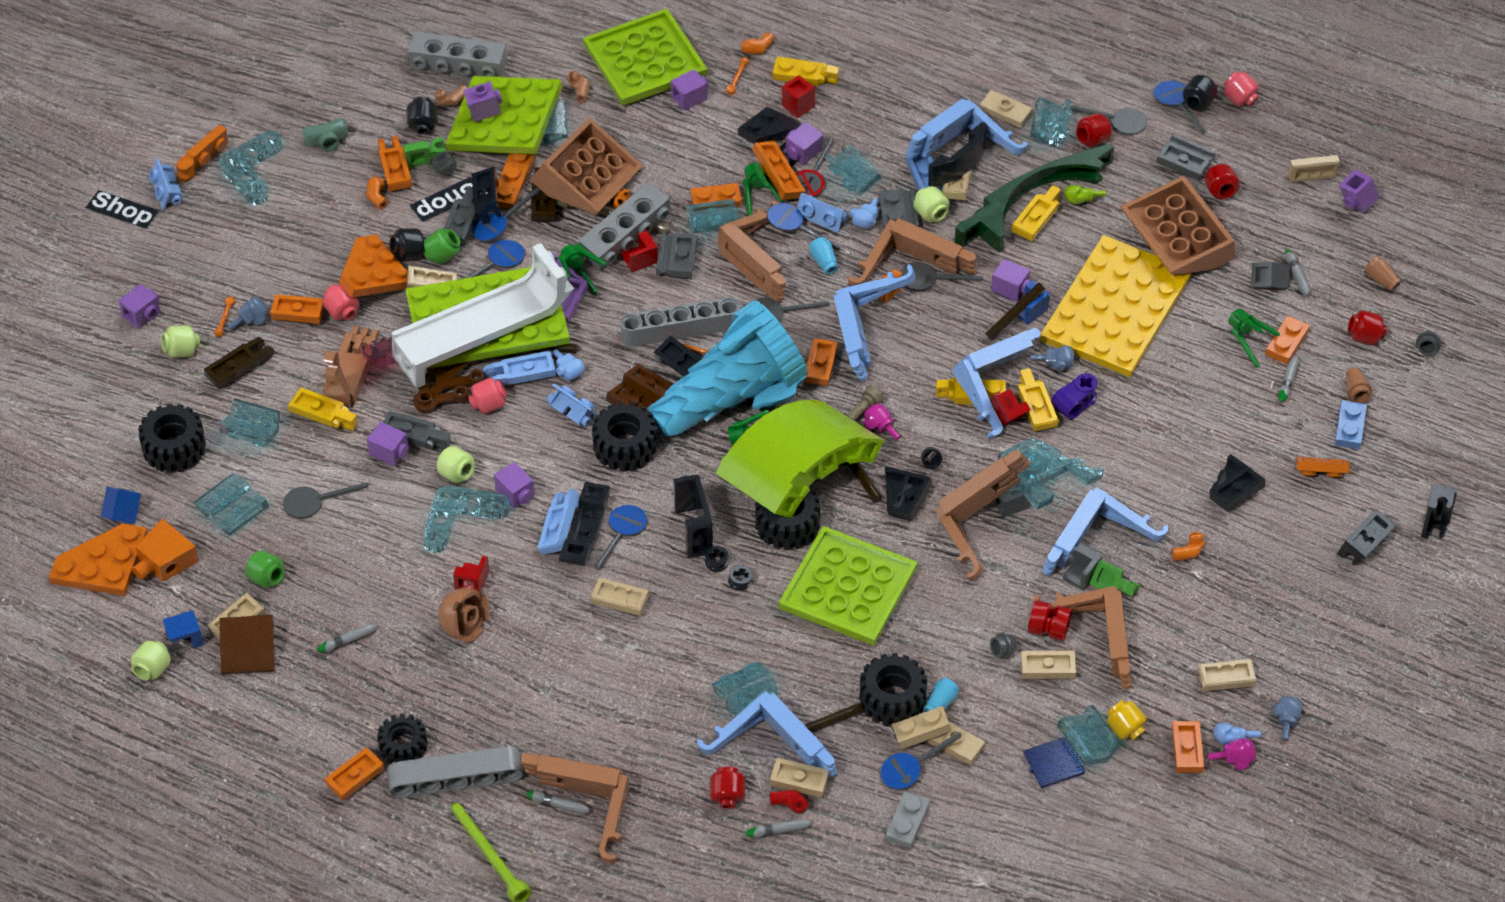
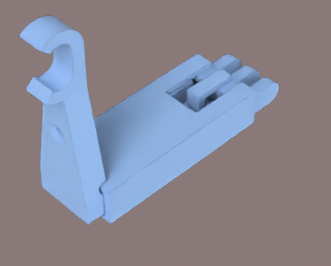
(953, 122)
(850, 320)
(971, 366)
(1083, 519)
(784, 723)

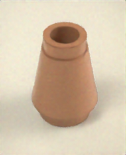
(1381, 272)
(1357, 386)

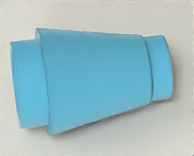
(823, 254)
(942, 694)

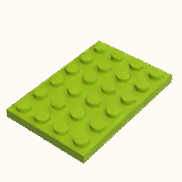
(437, 297)

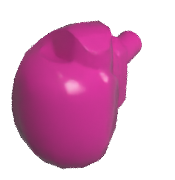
(879, 417)
(1239, 752)

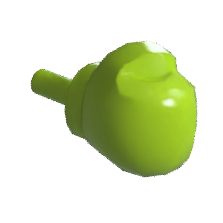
(1076, 194)

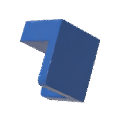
(1035, 308)
(120, 504)
(182, 627)

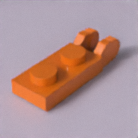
(201, 153)
(394, 165)

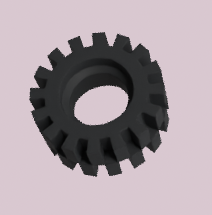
(397, 727)

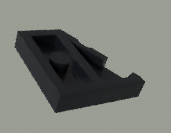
(767, 126)
(1235, 484)
(905, 492)

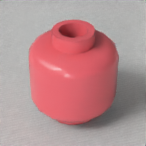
(1241, 89)
(339, 303)
(488, 395)

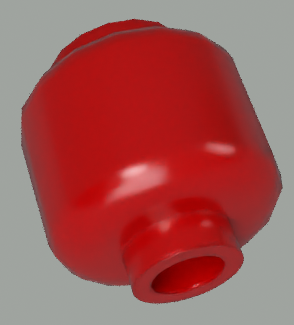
(1093, 130)
(1222, 181)
(1366, 327)
(727, 787)

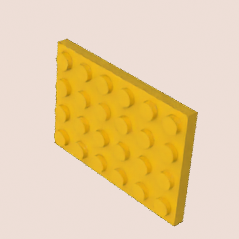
(1115, 306)

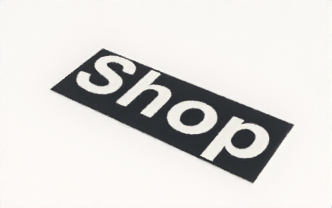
(440, 201)
(122, 209)

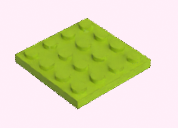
(643, 56)
(522, 119)
(848, 585)

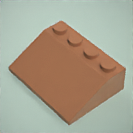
(586, 169)
(1180, 228)

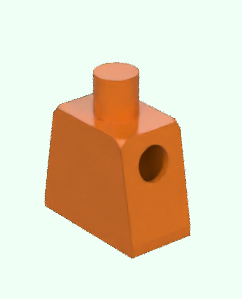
(164, 553)

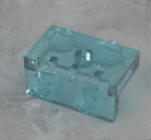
(1050, 121)
(855, 170)
(711, 215)
(251, 422)
(744, 686)
(1089, 736)

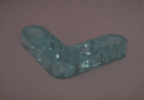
(244, 163)
(452, 507)

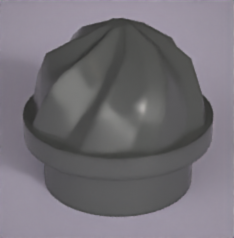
(444, 163)
(1428, 343)
(1003, 645)

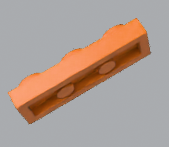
(778, 170)
(513, 179)

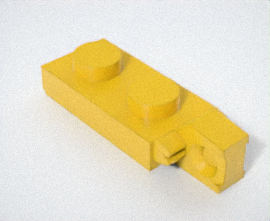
(813, 72)
(1037, 214)
(953, 391)
(1035, 394)
(322, 409)

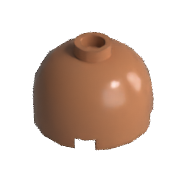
(463, 614)

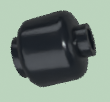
(1199, 92)
(422, 115)
(407, 244)

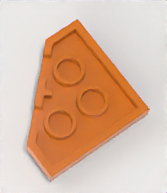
(372, 269)
(101, 562)

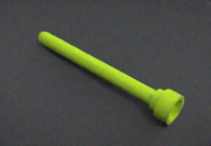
(517, 890)

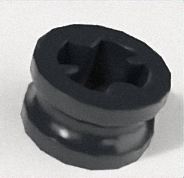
(716, 551)
(733, 575)

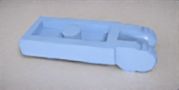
(521, 368)
(558, 521)

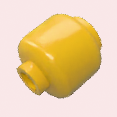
(1126, 720)

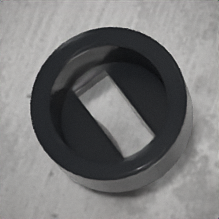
(934, 460)

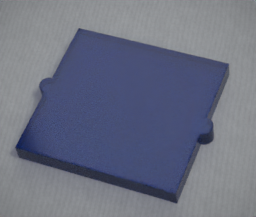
(1053, 762)

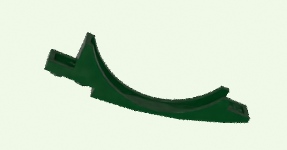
(988, 222)

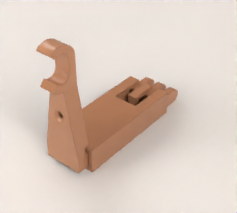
(917, 243)
(749, 257)
(347, 367)
(974, 496)
(1107, 600)
(585, 779)

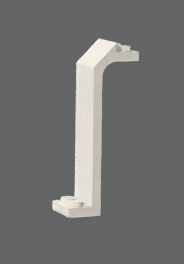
(482, 317)

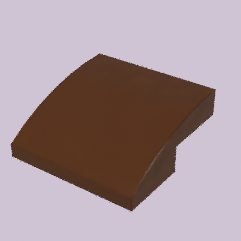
(639, 387)
(247, 644)

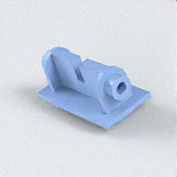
(165, 184)
(821, 212)
(564, 399)

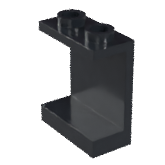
(699, 530)

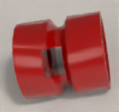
(1049, 620)

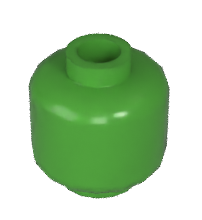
(441, 246)
(265, 569)

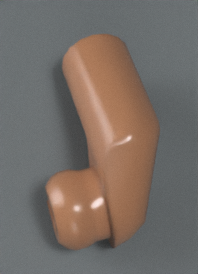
(445, 99)

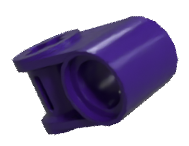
(1076, 396)

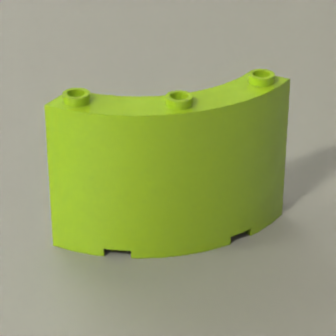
(791, 450)

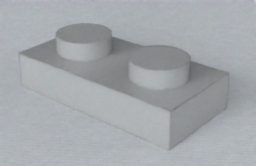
(907, 820)

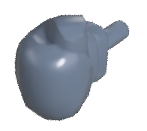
(252, 312)
(1058, 358)
(1288, 711)

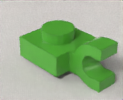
(421, 153)
(1111, 576)

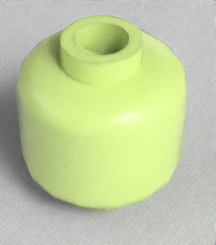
(931, 204)
(180, 341)
(455, 464)
(150, 660)

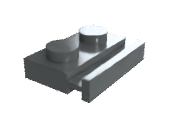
(1185, 157)
(896, 205)
(677, 255)

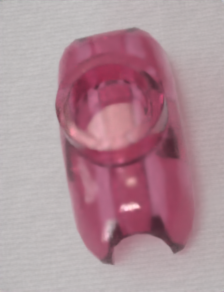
(379, 352)

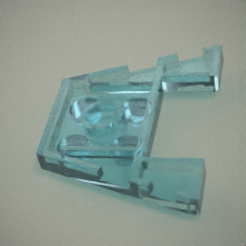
(1045, 465)

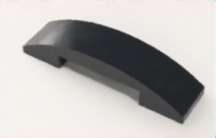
(947, 168)
(586, 525)

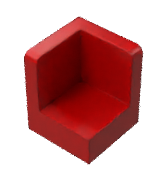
(798, 96)
(643, 255)
(1007, 407)
(471, 575)

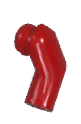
(791, 799)

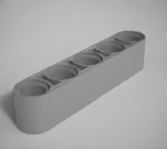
(678, 321)
(454, 772)

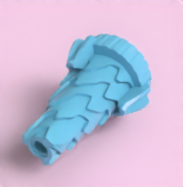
(750, 361)

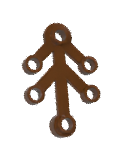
(427, 399)

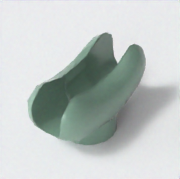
(326, 135)

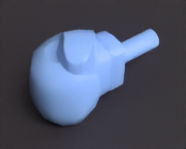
(866, 215)
(568, 366)
(1226, 733)

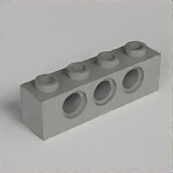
(457, 55)
(646, 199)

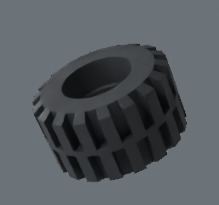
(624, 421)
(172, 453)
(792, 530)
(892, 672)

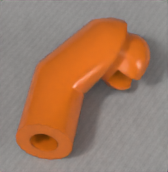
(757, 46)
(373, 192)
(620, 198)
(1192, 548)

